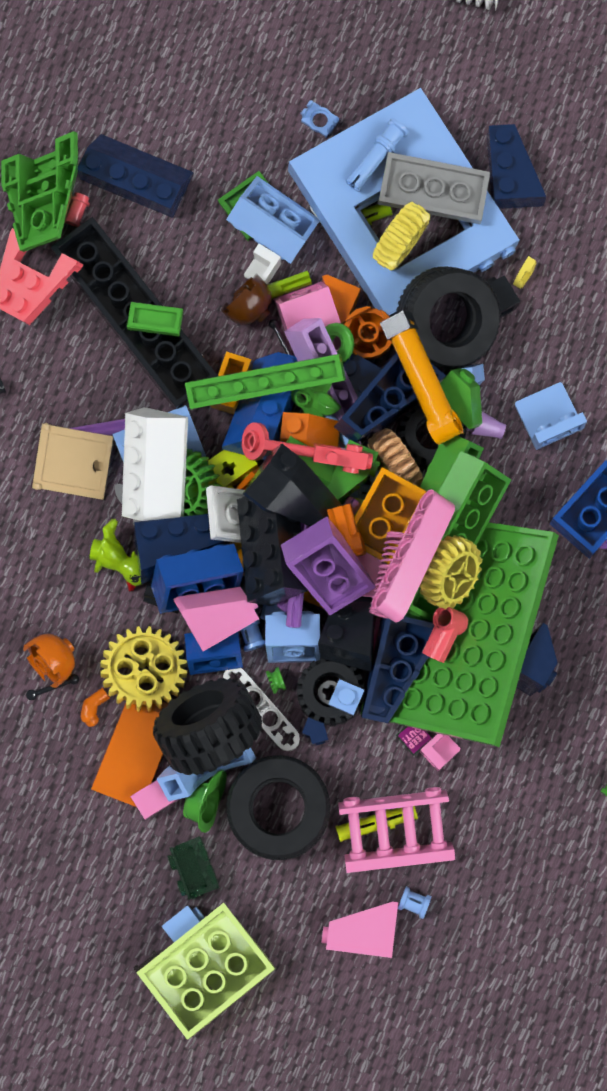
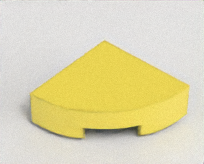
(525, 272)

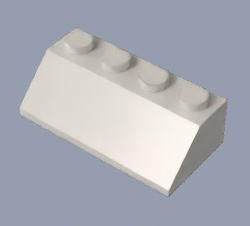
(154, 465)

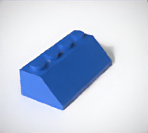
(260, 409)

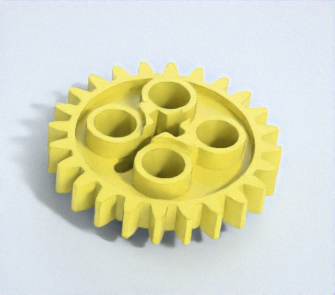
(128, 685)

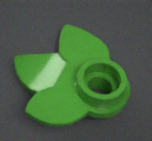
(316, 401)

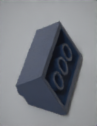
(134, 175)

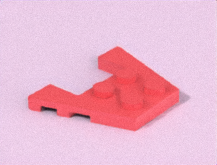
(23, 289)

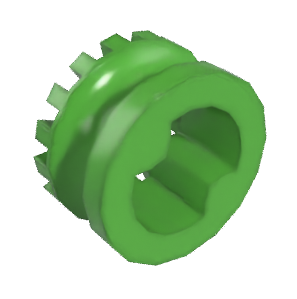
(277, 680)

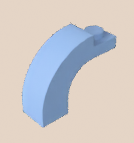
(179, 786)

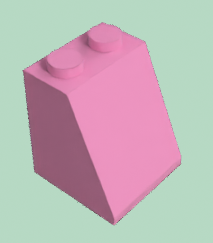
(308, 303)

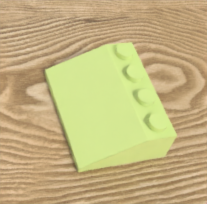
(206, 971)

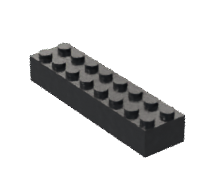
(111, 287)

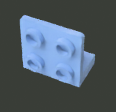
(549, 415)

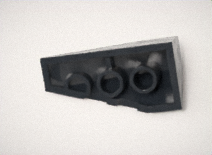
(290, 488)

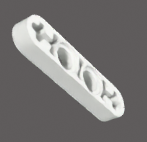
(265, 705)

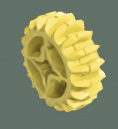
(401, 236)
(451, 572)

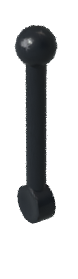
(273, 323)
(31, 694)

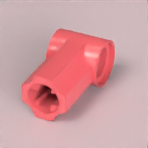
(444, 632)

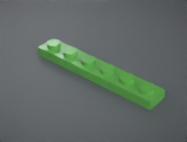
(265, 381)

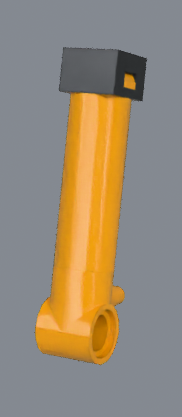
(441, 418)

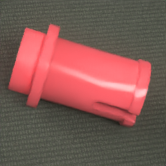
(77, 209)

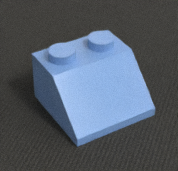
(292, 644)

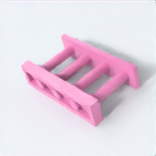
(386, 856)

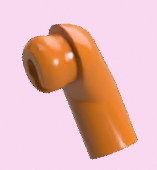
(90, 706)

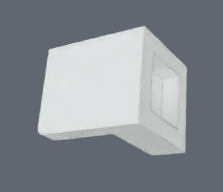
(264, 264)

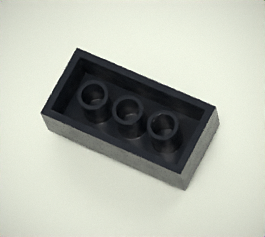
(265, 569)

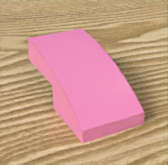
(151, 800)

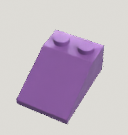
(327, 566)

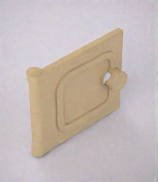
(67, 461)

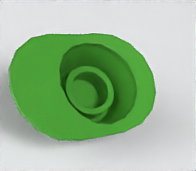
(204, 801)

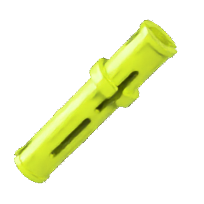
(344, 831)

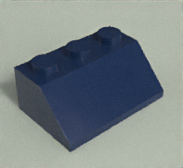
(538, 663)

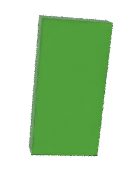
(155, 319)

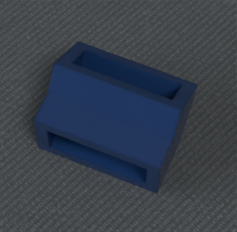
(315, 731)

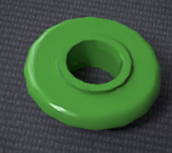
(345, 337)

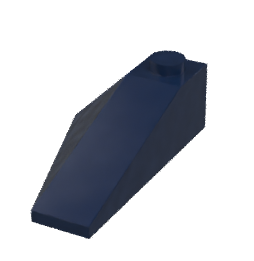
(395, 664)

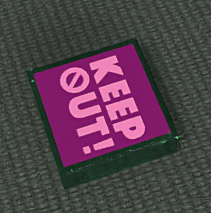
(414, 739)

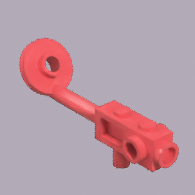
(352, 458)

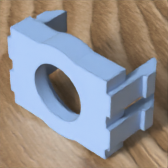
(313, 109)

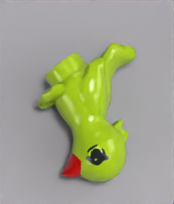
(111, 555)

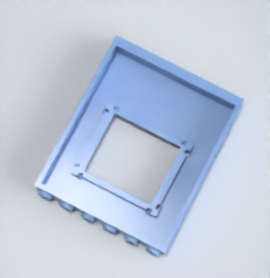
(323, 177)

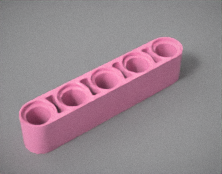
(413, 556)

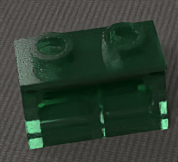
(194, 868)

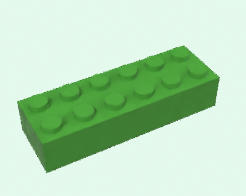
(476, 494)

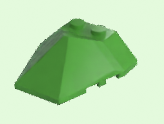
(41, 191)

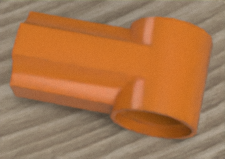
(345, 522)

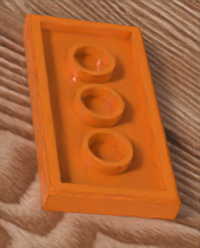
(130, 756)

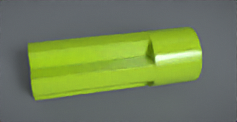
(289, 284)

